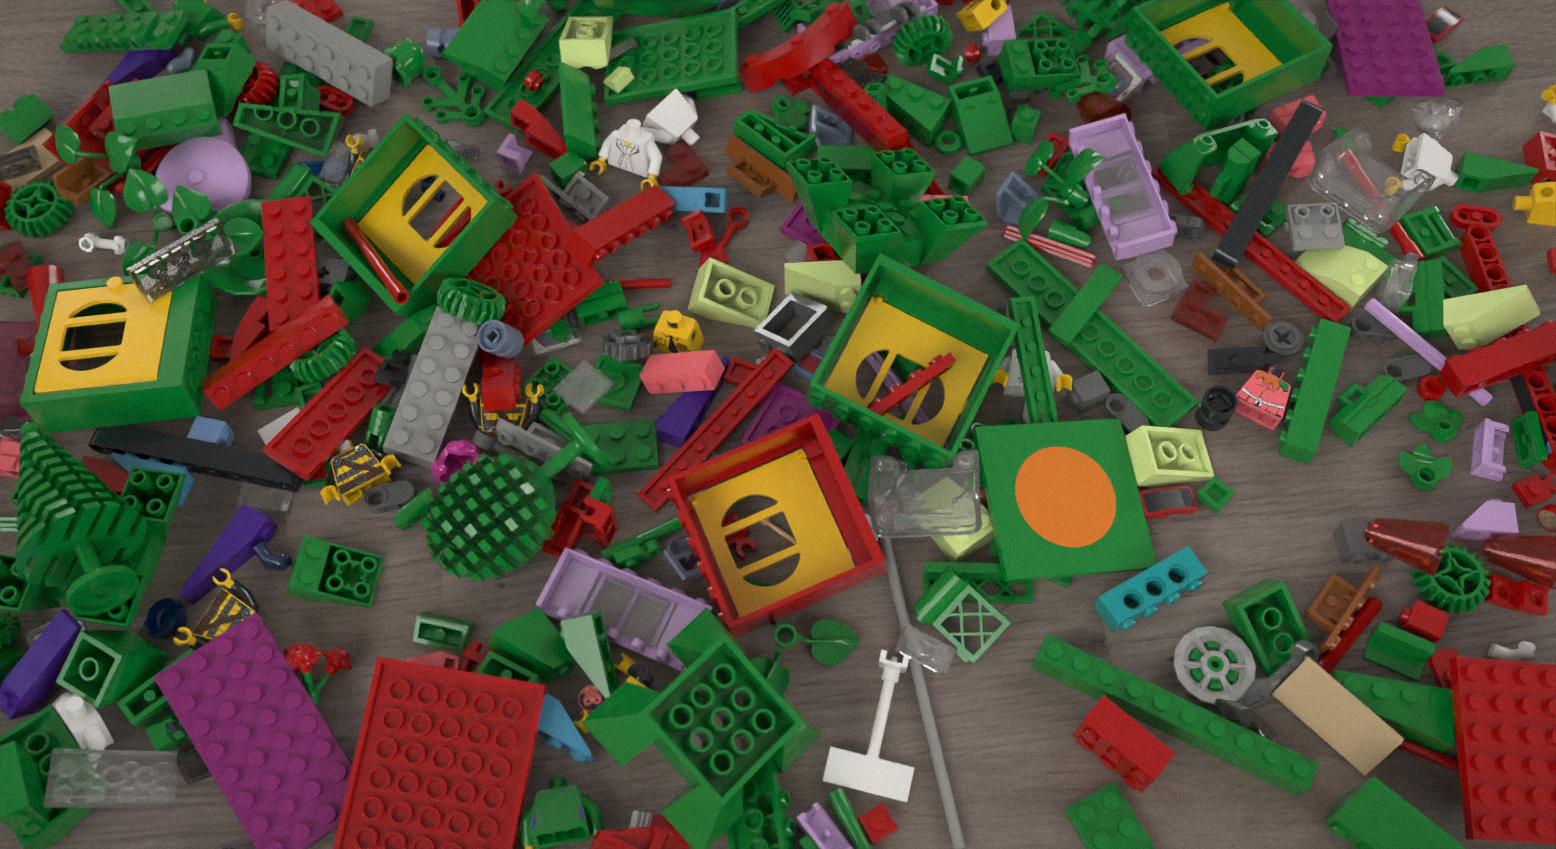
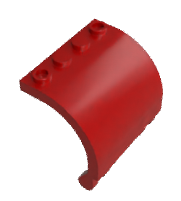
(79, 123)

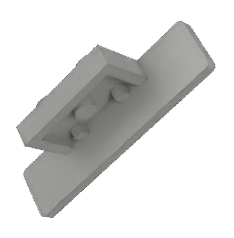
(582, 195)
(541, 444)

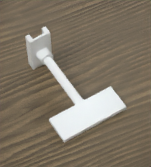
(868, 771)

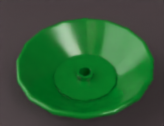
(245, 273)

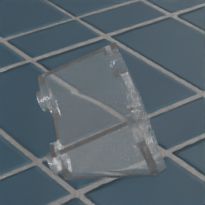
(1364, 184)
(925, 500)

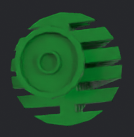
(73, 527)

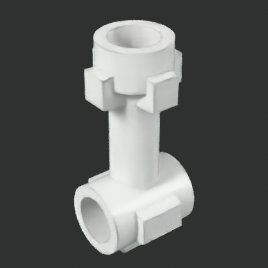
(92, 241)

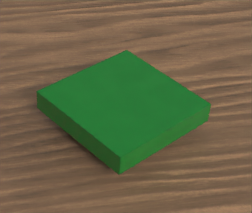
(549, 376)

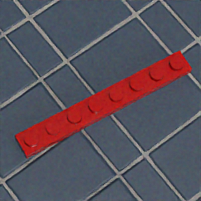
(718, 426)

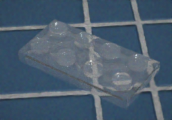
(111, 779)

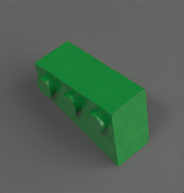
(917, 108)
(773, 139)

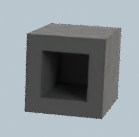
(1088, 392)

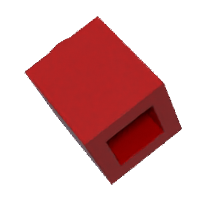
(1423, 621)

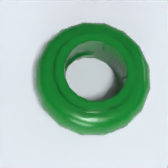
(944, 148)

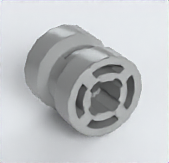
(371, 140)

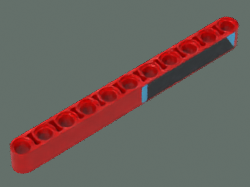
(1530, 388)

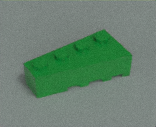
(298, 128)
(1409, 708)

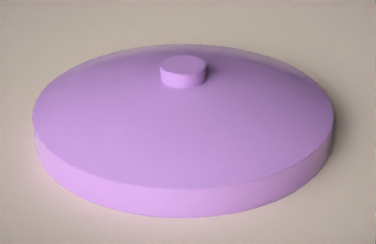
(208, 167)

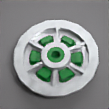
(1214, 664)

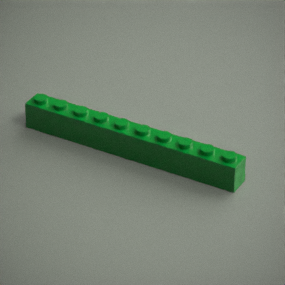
(1176, 716)

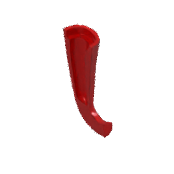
(39, 280)

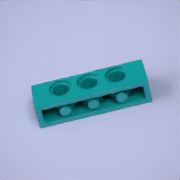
(1181, 564)

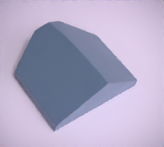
(829, 128)
(1012, 198)
(684, 560)

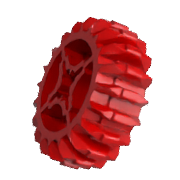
(259, 86)

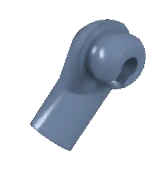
(183, 63)

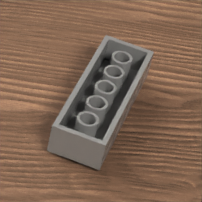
(328, 53)
(433, 390)

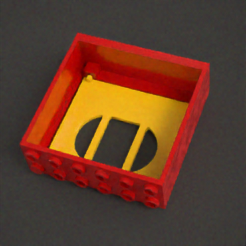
(824, 558)

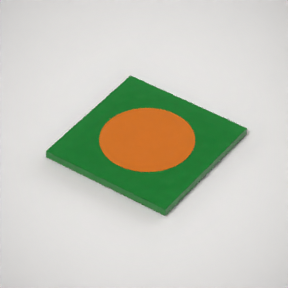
(1063, 499)

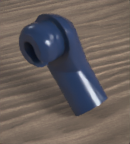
(426, 183)
(271, 560)

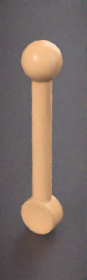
(767, 522)

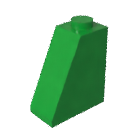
(534, 645)

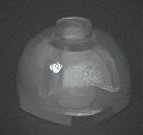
(1437, 117)

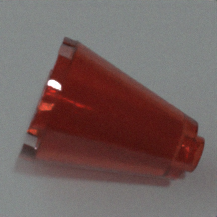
(1100, 106)
(1410, 541)
(1525, 555)

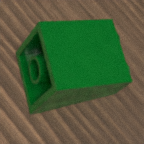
(109, 665)
(20, 791)

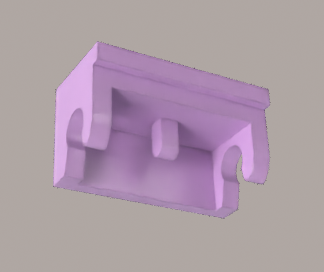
(1488, 450)
(822, 829)

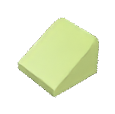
(619, 79)

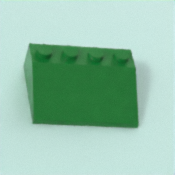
(494, 41)
(165, 109)
(38, 738)
(1380, 819)

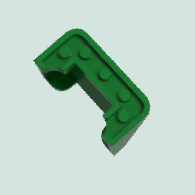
(1211, 149)

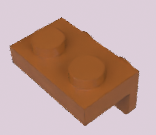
(77, 179)

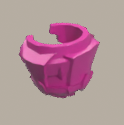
(453, 458)

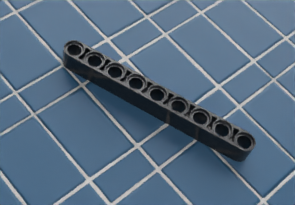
(1267, 184)
(196, 456)

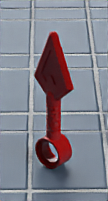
(718, 251)

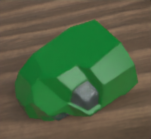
(167, 733)

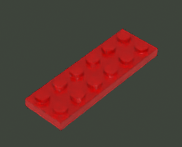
(289, 258)
(329, 417)

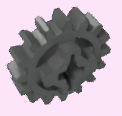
(625, 345)

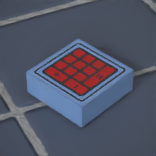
(808, 365)

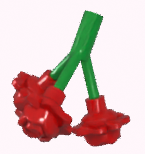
(301, 657)

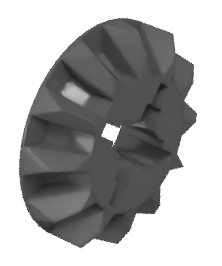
(1281, 329)

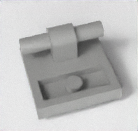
(1314, 226)

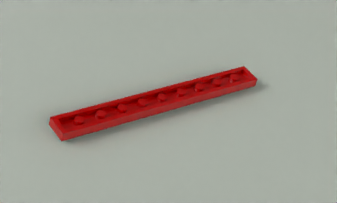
(1261, 252)

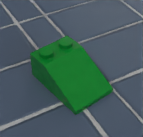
(1266, 622)

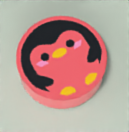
(590, 698)

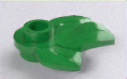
(792, 114)
(1437, 421)
(1423, 464)

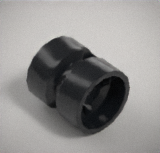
(1216, 408)

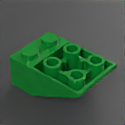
(1037, 63)
(227, 72)
(979, 115)
(333, 574)

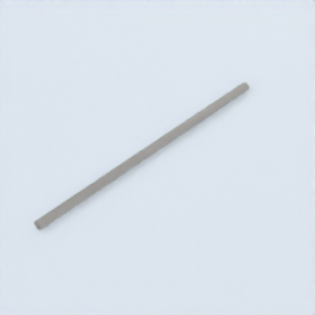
(924, 703)

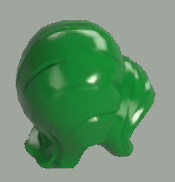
(407, 61)

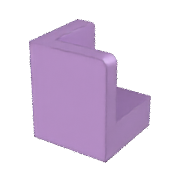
(513, 156)

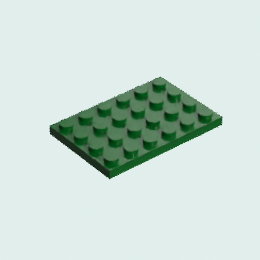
(677, 55)

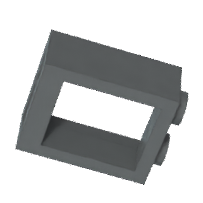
(818, 324)

